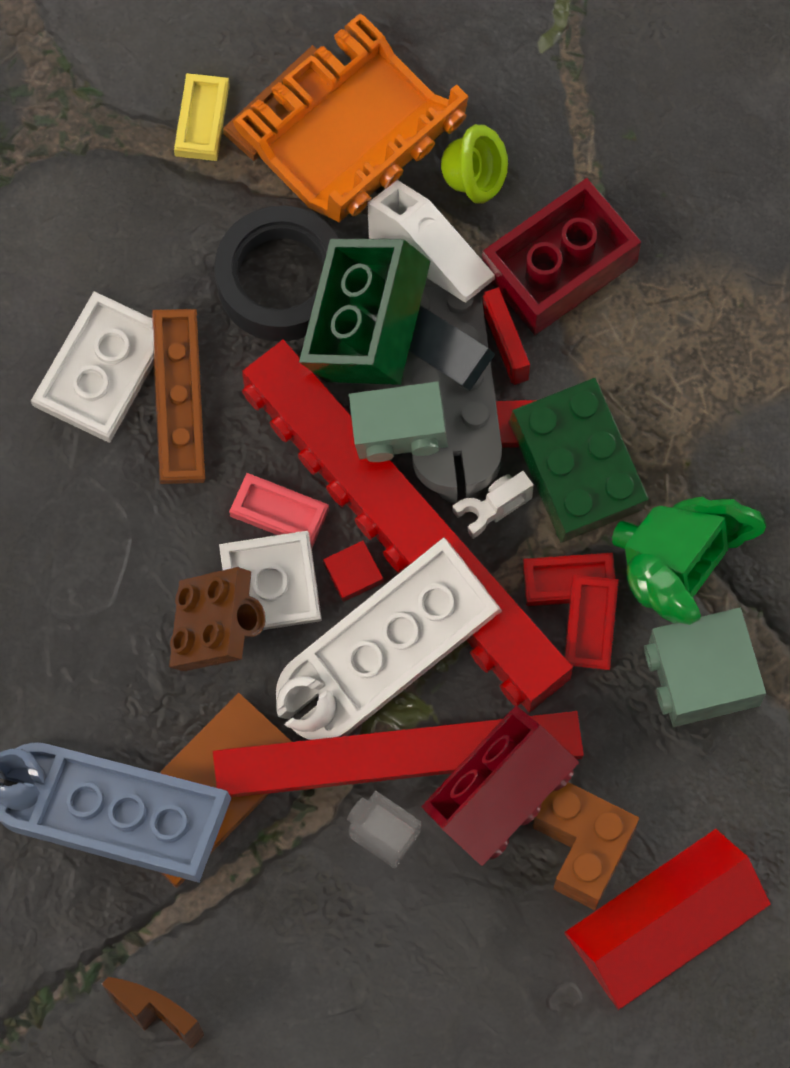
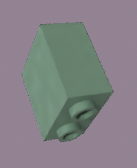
(705, 668)

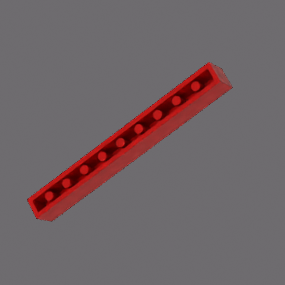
(397, 516)

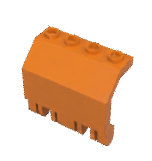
(349, 122)

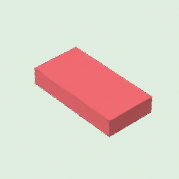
(277, 508)

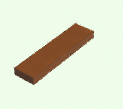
(178, 396)

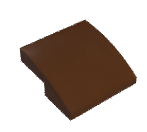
(146, 1005)

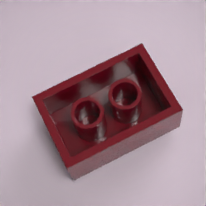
(561, 256)
(500, 786)

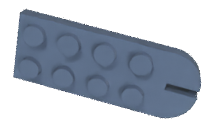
(111, 809)

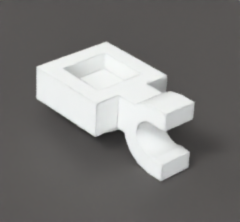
(504, 497)

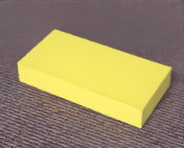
(201, 117)

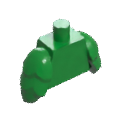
(680, 549)

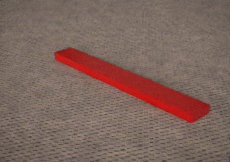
(367, 756)

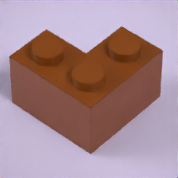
(597, 840)

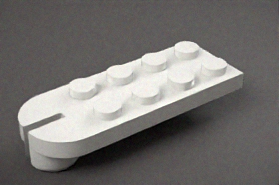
(384, 645)

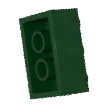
(365, 311)
(578, 460)

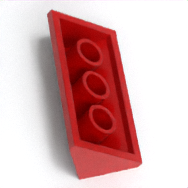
(669, 917)

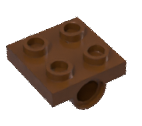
(214, 619)

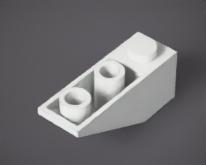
(410, 216)

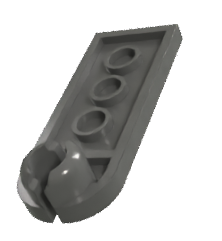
(468, 415)

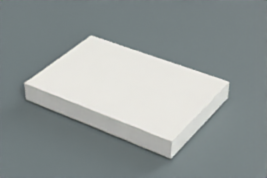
(99, 368)

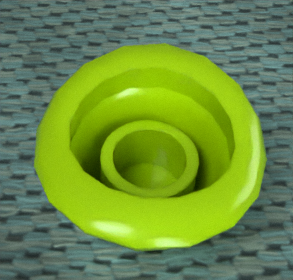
(476, 163)

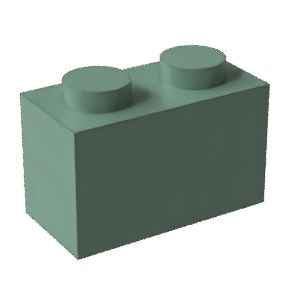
(398, 421)

